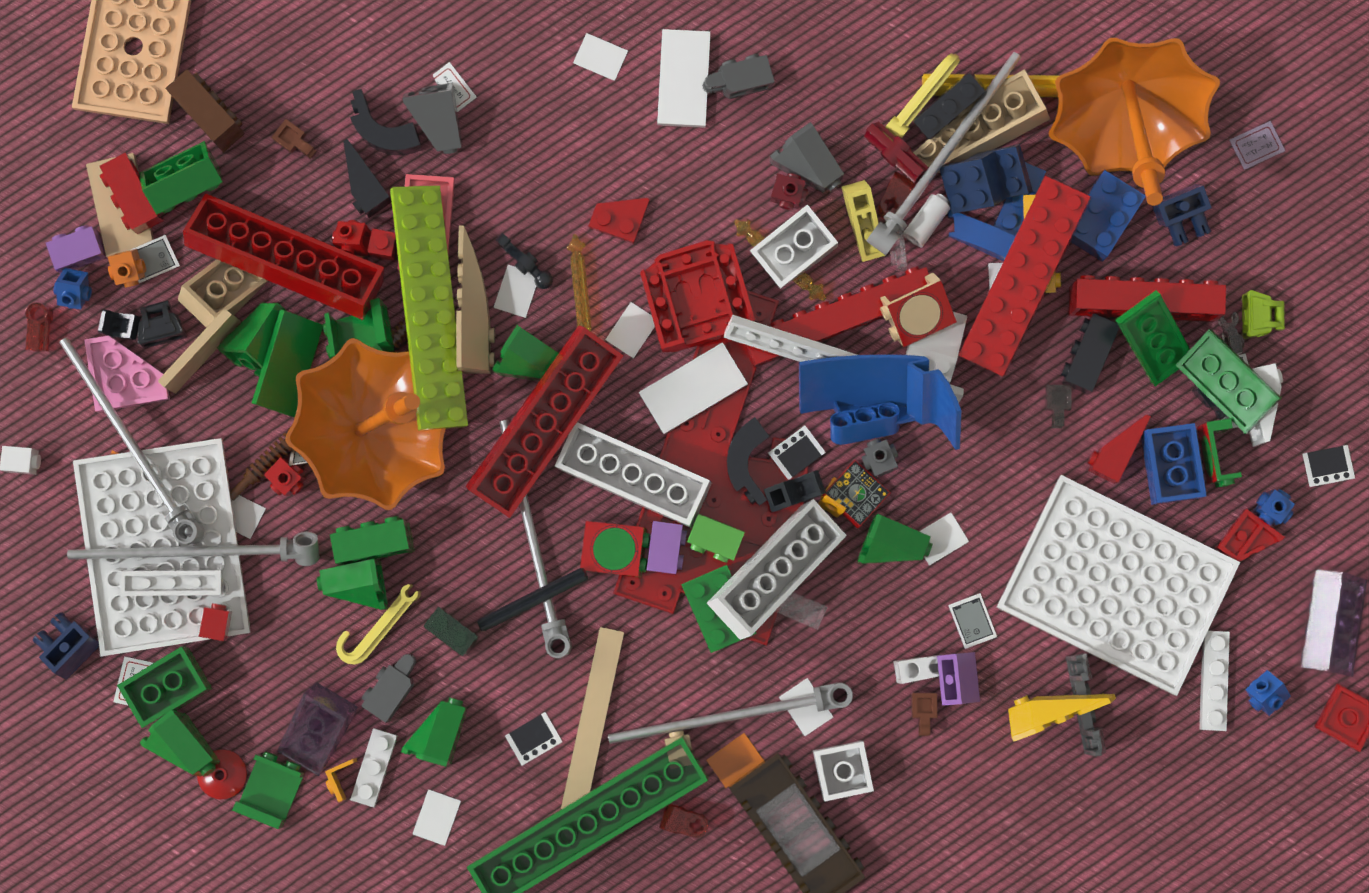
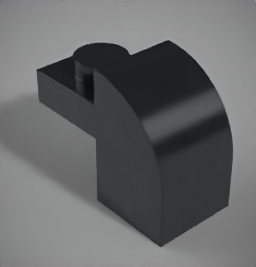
(794, 491)

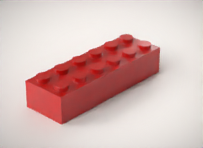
(1115, 297)

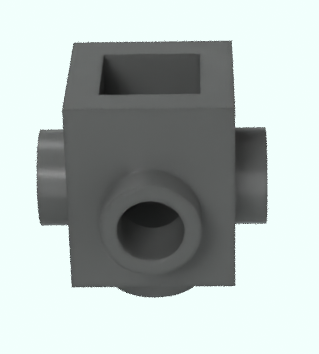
(883, 466)

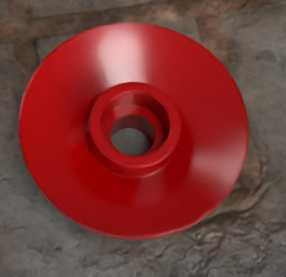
(234, 776)

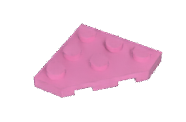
(122, 374)

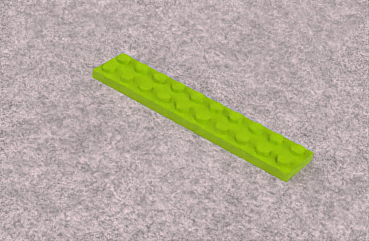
(428, 306)

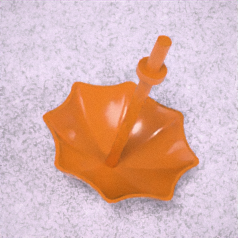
(1134, 109)
(362, 426)

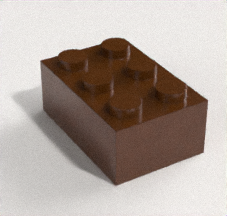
(206, 109)

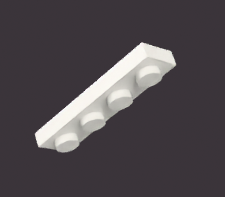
(170, 583)
(1214, 681)

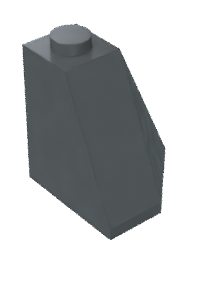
(437, 115)
(809, 158)

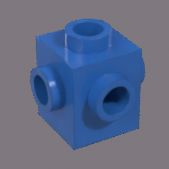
(72, 288)
(1266, 508)
(1267, 693)

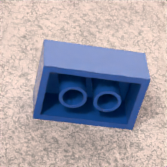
(1106, 215)
(1173, 464)

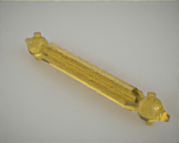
(803, 281)
(580, 283)

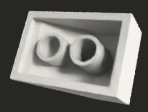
(794, 247)
(941, 347)
(1262, 431)

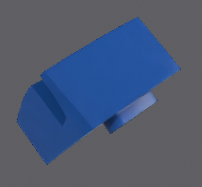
(878, 395)

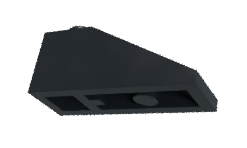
(364, 186)

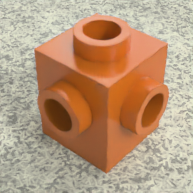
(126, 268)

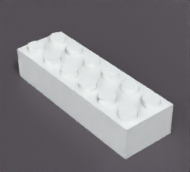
(633, 474)
(776, 569)

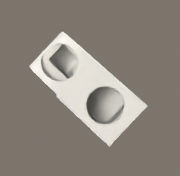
(916, 669)

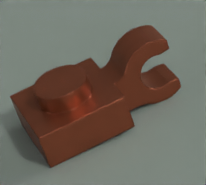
(292, 137)
(924, 707)

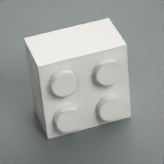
(843, 770)

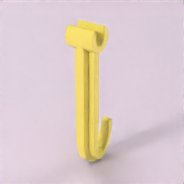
(899, 124)
(379, 630)

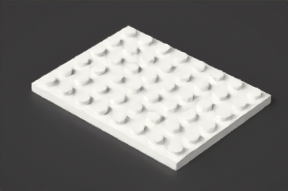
(126, 512)
(1118, 585)

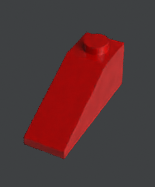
(1114, 456)

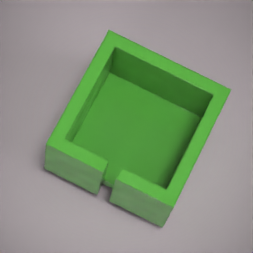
(715, 537)

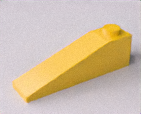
(1038, 713)

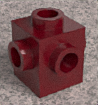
(788, 183)

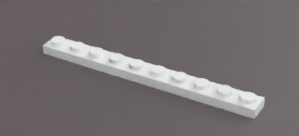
(787, 344)

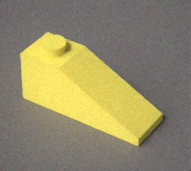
(862, 217)

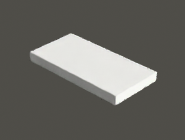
(681, 78)
(693, 388)

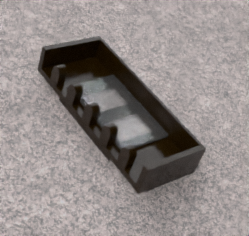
(796, 828)

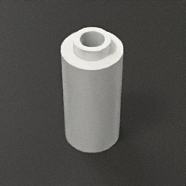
(927, 219)

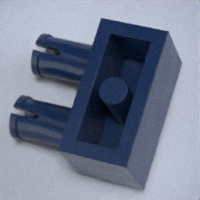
(1180, 205)
(69, 649)

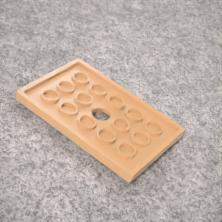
(125, 83)

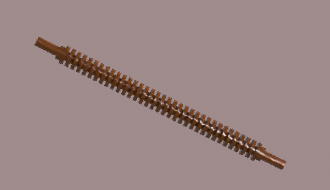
(252, 476)

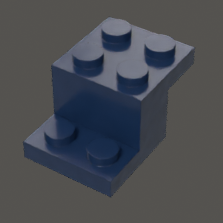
(986, 179)

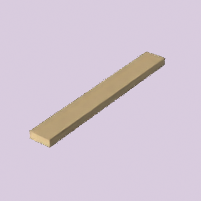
(593, 715)

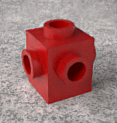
(352, 237)
(277, 476)

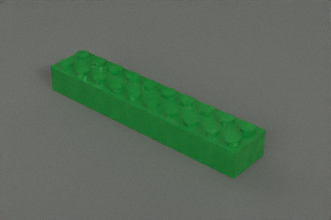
(588, 822)

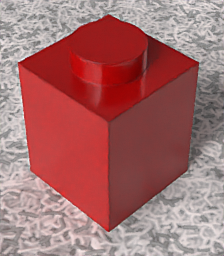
(382, 245)
(215, 622)

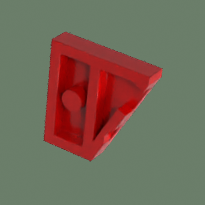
(620, 218)
(1248, 537)

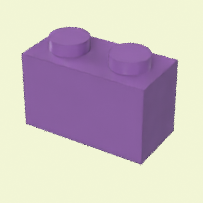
(76, 249)
(665, 547)
(958, 678)

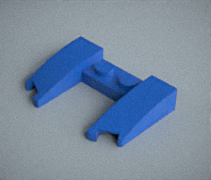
(998, 238)

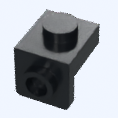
(119, 325)

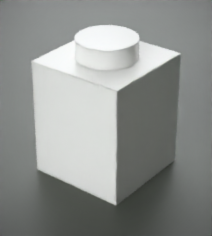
(20, 460)

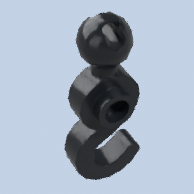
(525, 263)

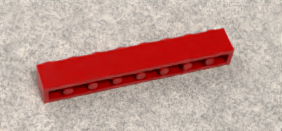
(845, 314)

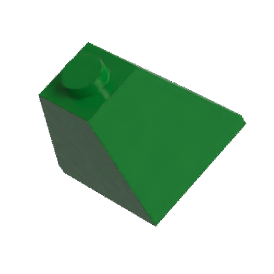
(250, 340)
(524, 356)
(893, 542)
(356, 583)
(439, 734)
(181, 743)

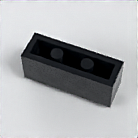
(949, 104)
(1089, 353)

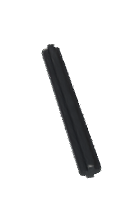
(532, 599)

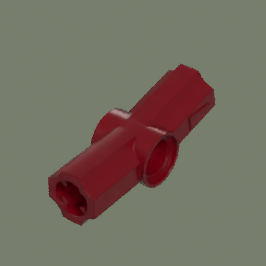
(895, 151)

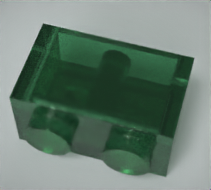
(451, 631)

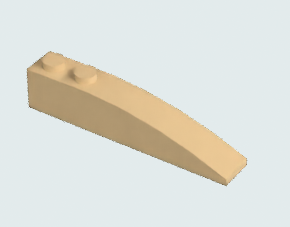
(1008, 115)
(473, 321)

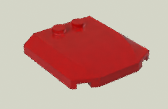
(695, 294)

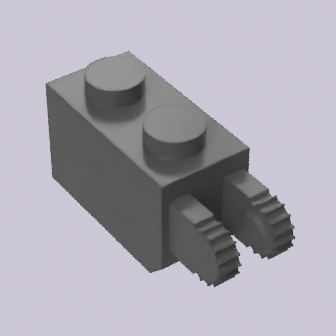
(741, 77)
(391, 688)

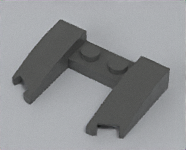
(1091, 736)

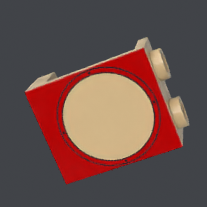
(918, 312)

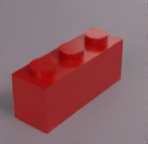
(125, 183)

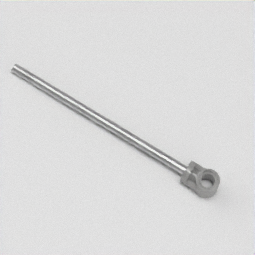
(885, 234)
(178, 517)
(302, 548)
(555, 628)
(822, 699)

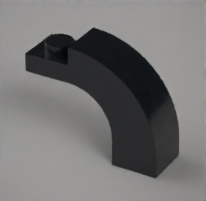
(391, 141)
(737, 459)

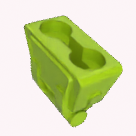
(1258, 315)

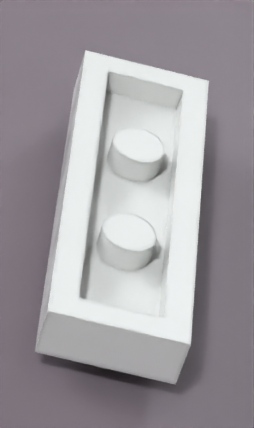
(374, 767)

